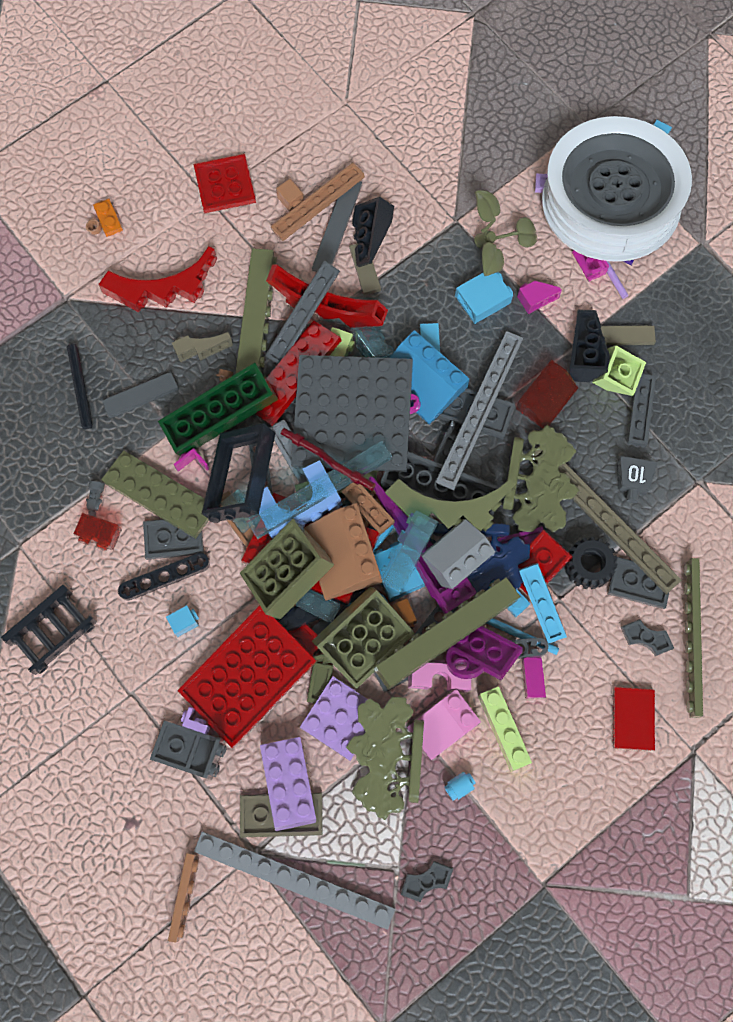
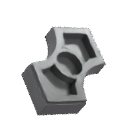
(639, 634)
(418, 885)

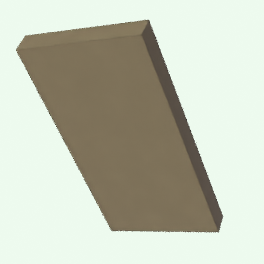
(257, 818)

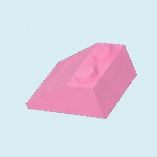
(446, 724)

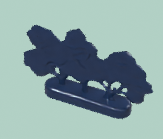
(500, 564)

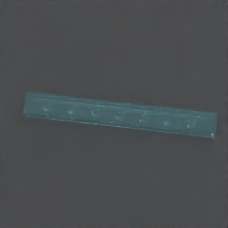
(317, 491)

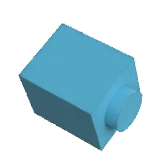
(183, 620)

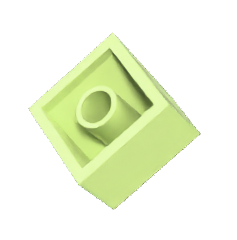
(622, 373)

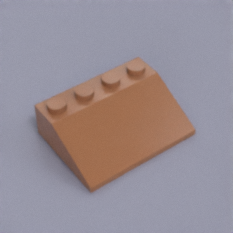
(349, 548)

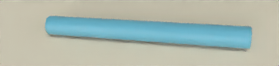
(519, 634)

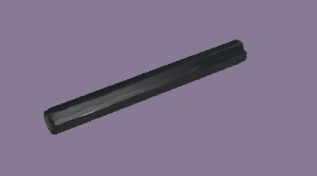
(79, 386)

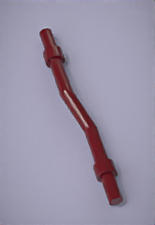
(356, 477)

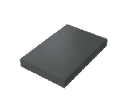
(168, 541)
(635, 585)

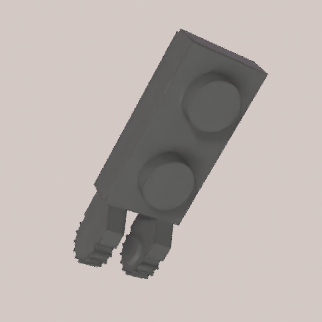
(445, 444)

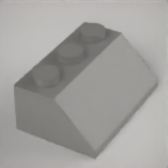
(457, 554)

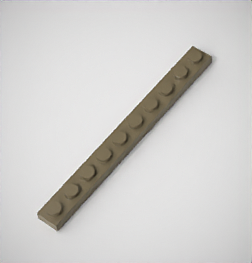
(620, 532)

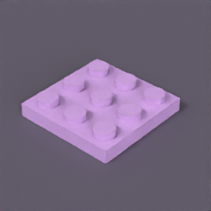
(335, 717)

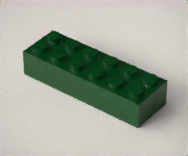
(218, 409)

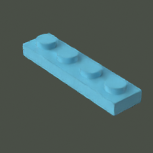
(543, 603)

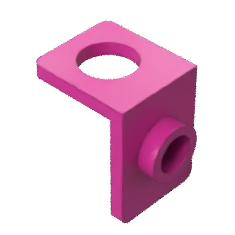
(186, 458)

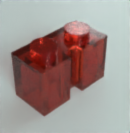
(97, 531)

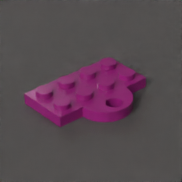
(482, 653)

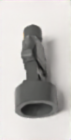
(94, 497)

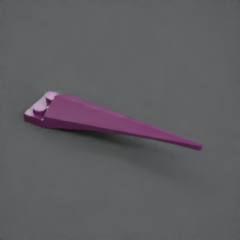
(445, 597)

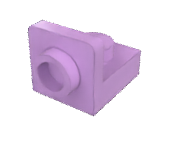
(198, 724)

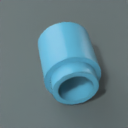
(460, 786)

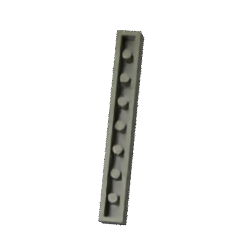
(256, 310)
(446, 633)

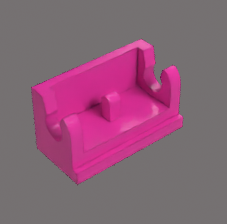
(591, 267)

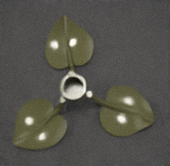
(488, 209)

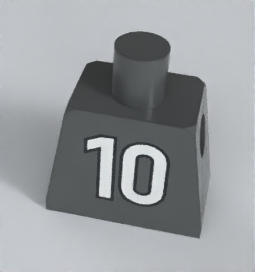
(635, 477)

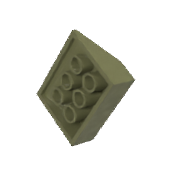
(286, 569)
(363, 636)

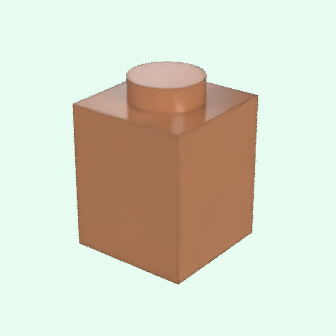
(289, 195)

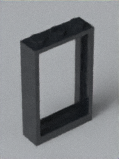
(227, 442)

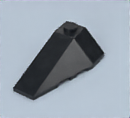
(371, 225)
(589, 348)

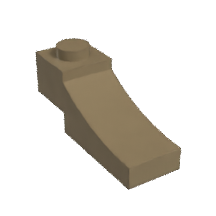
(203, 348)

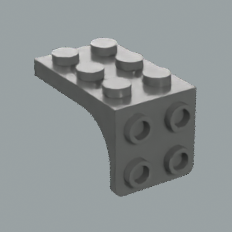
(188, 750)

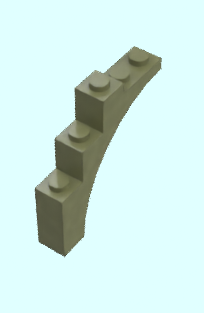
(451, 512)

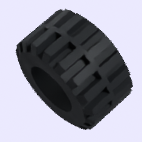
(602, 553)

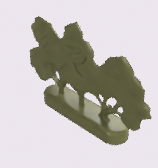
(545, 484)
(381, 750)

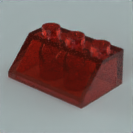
(547, 395)

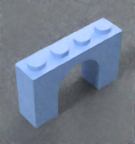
(314, 513)

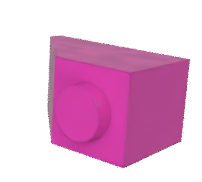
(537, 295)

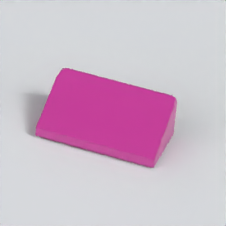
(533, 677)

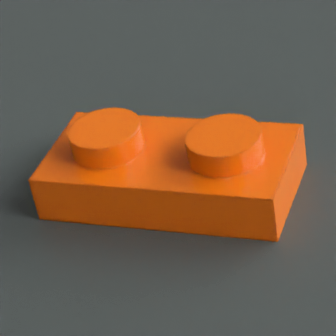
(107, 217)

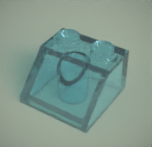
(372, 343)

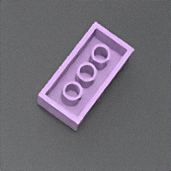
(288, 784)

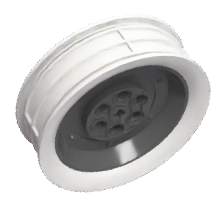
(616, 188)

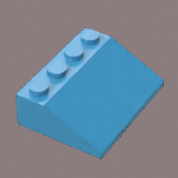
(433, 376)

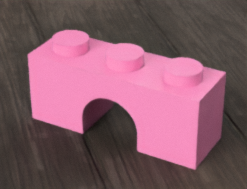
(423, 677)

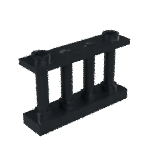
(31, 623)

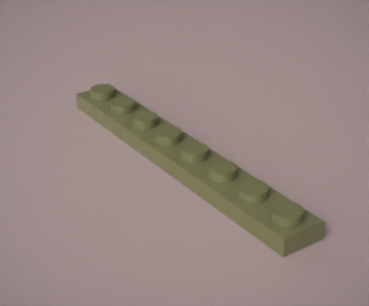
(694, 644)

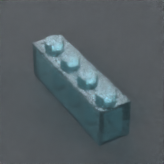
(409, 550)

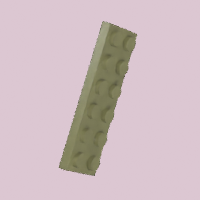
(157, 493)

